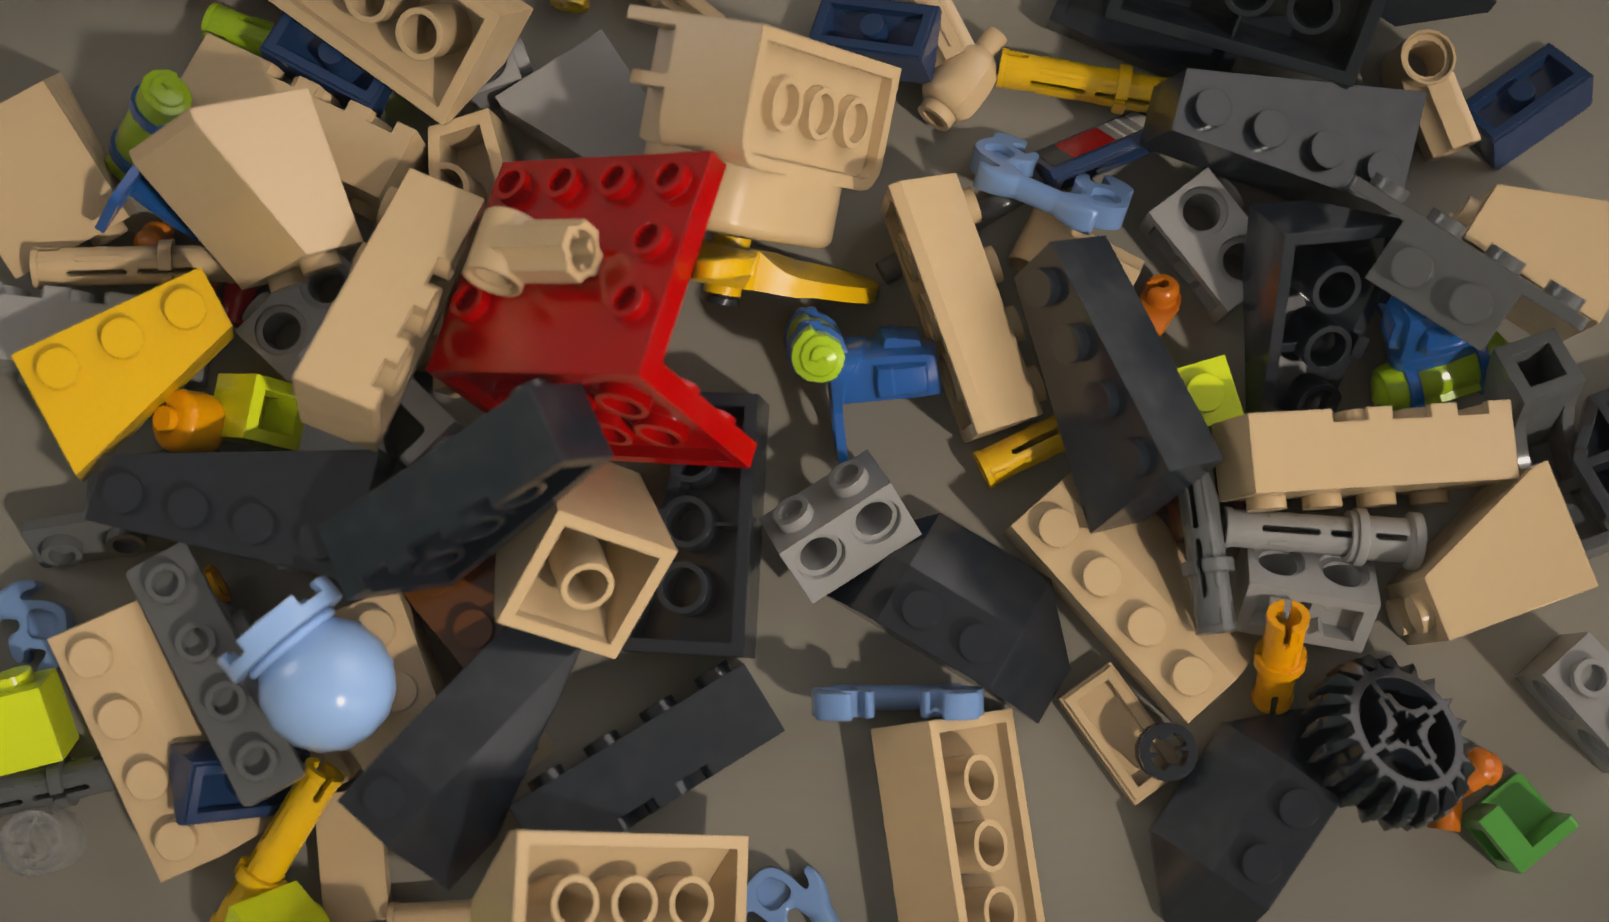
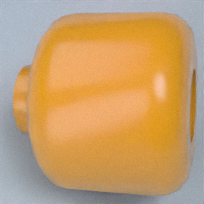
(189, 422)

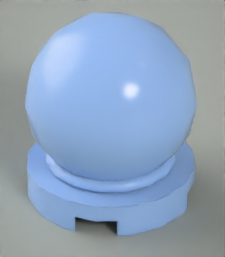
(317, 674)

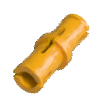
(1280, 656)

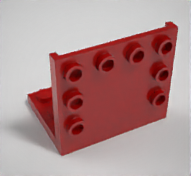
(611, 324)

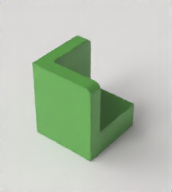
(1516, 824)

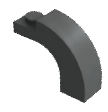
(1543, 395)

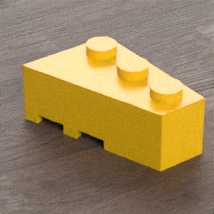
(122, 364)

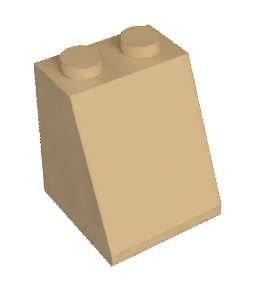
(51, 176)
(255, 187)
(1556, 238)
(1492, 562)
(586, 564)

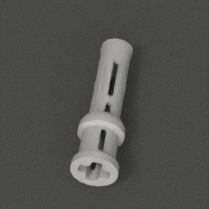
(1355, 528)

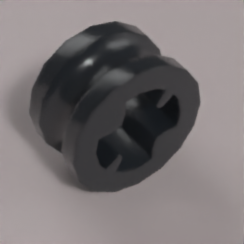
(1168, 771)

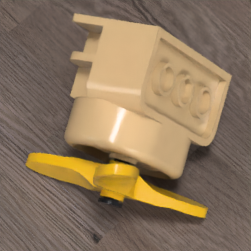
(789, 126)

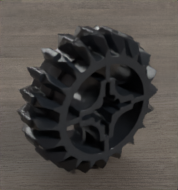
(1395, 783)

